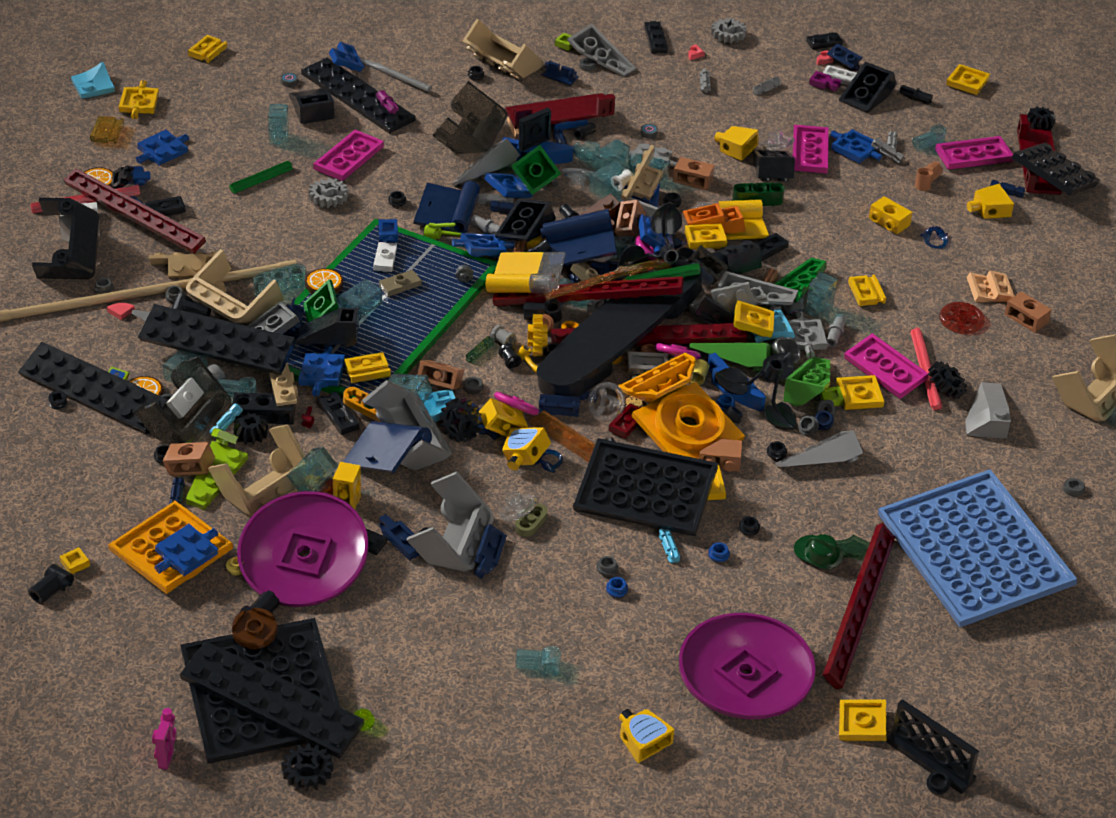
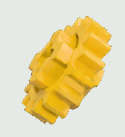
(537, 335)

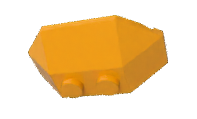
(661, 379)

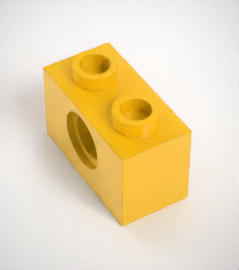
(890, 215)
(501, 417)
(347, 483)

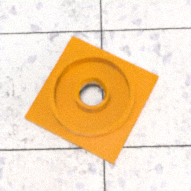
(665, 426)
(139, 543)

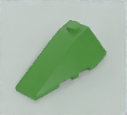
(744, 354)
(807, 381)

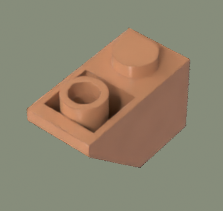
(725, 453)

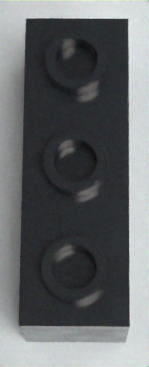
(265, 405)

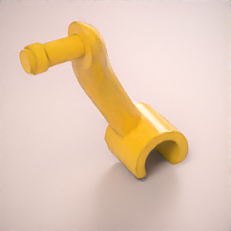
(524, 354)

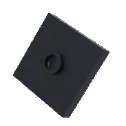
(534, 129)

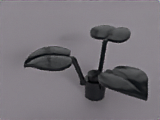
(664, 220)
(774, 368)

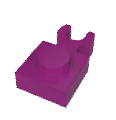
(824, 80)

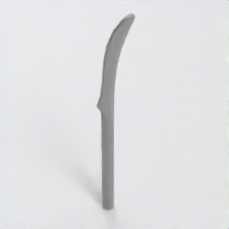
(397, 75)

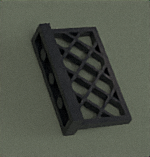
(926, 753)

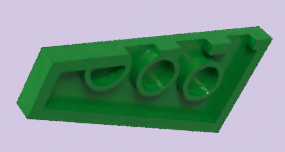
(802, 276)

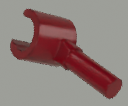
(308, 420)

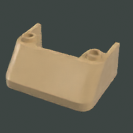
(211, 292)
(1099, 397)
(270, 486)

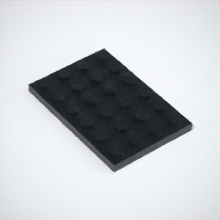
(646, 486)

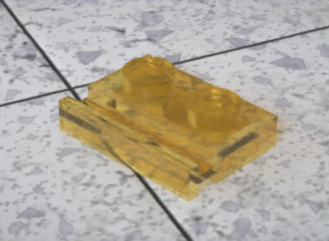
(106, 129)

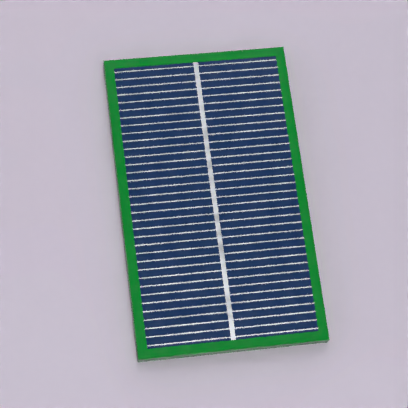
(405, 322)

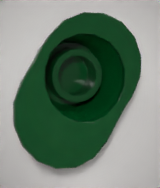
(819, 551)

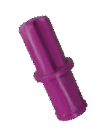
(387, 102)

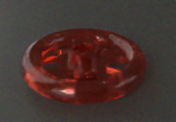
(962, 317)

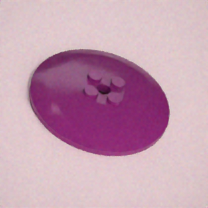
(299, 523)
(734, 642)

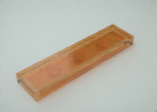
(564, 435)

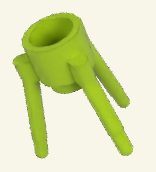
(434, 231)

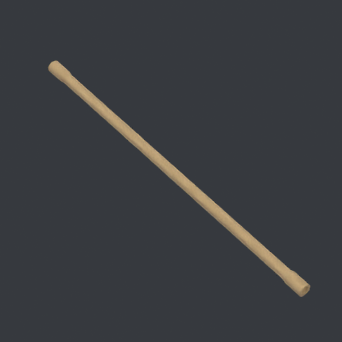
(7, 315)

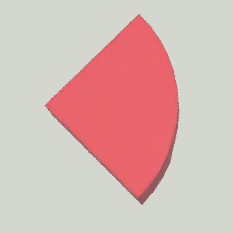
(695, 52)
(823, 58)
(120, 310)

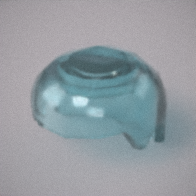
(585, 151)

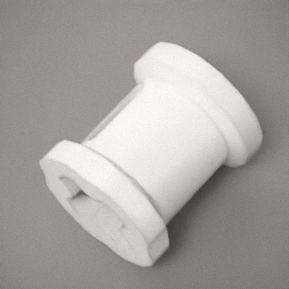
(621, 181)

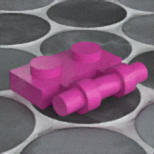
(164, 739)

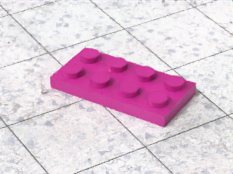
(810, 148)
(974, 152)
(348, 155)
(888, 365)

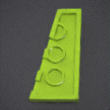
(204, 486)

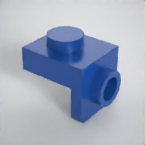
(140, 176)
(388, 230)

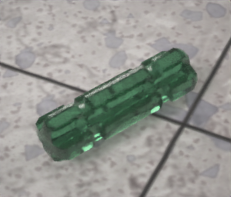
(480, 349)

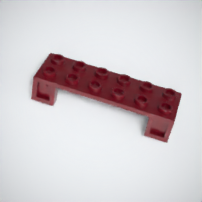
(566, 109)
(1028, 138)

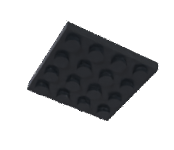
(1056, 168)

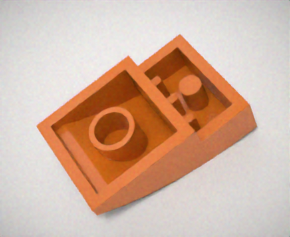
(712, 214)

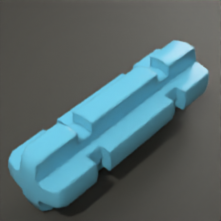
(227, 419)
(669, 545)

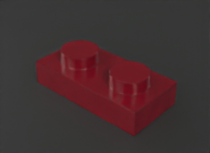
(624, 423)

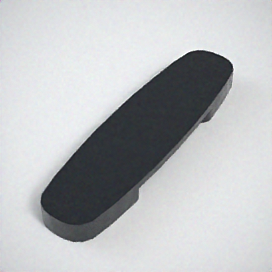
(608, 333)

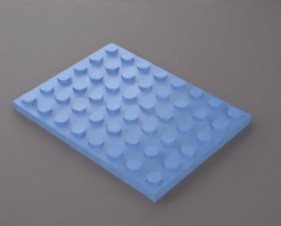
(976, 548)

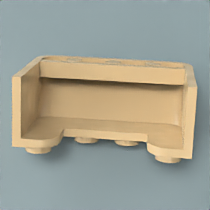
(496, 50)

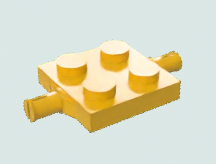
(139, 100)

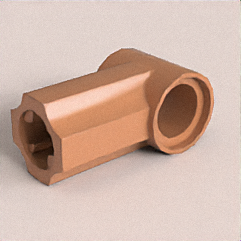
(927, 175)

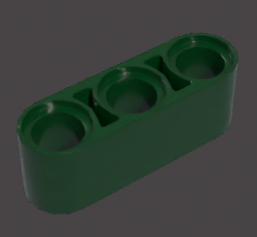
(770, 193)

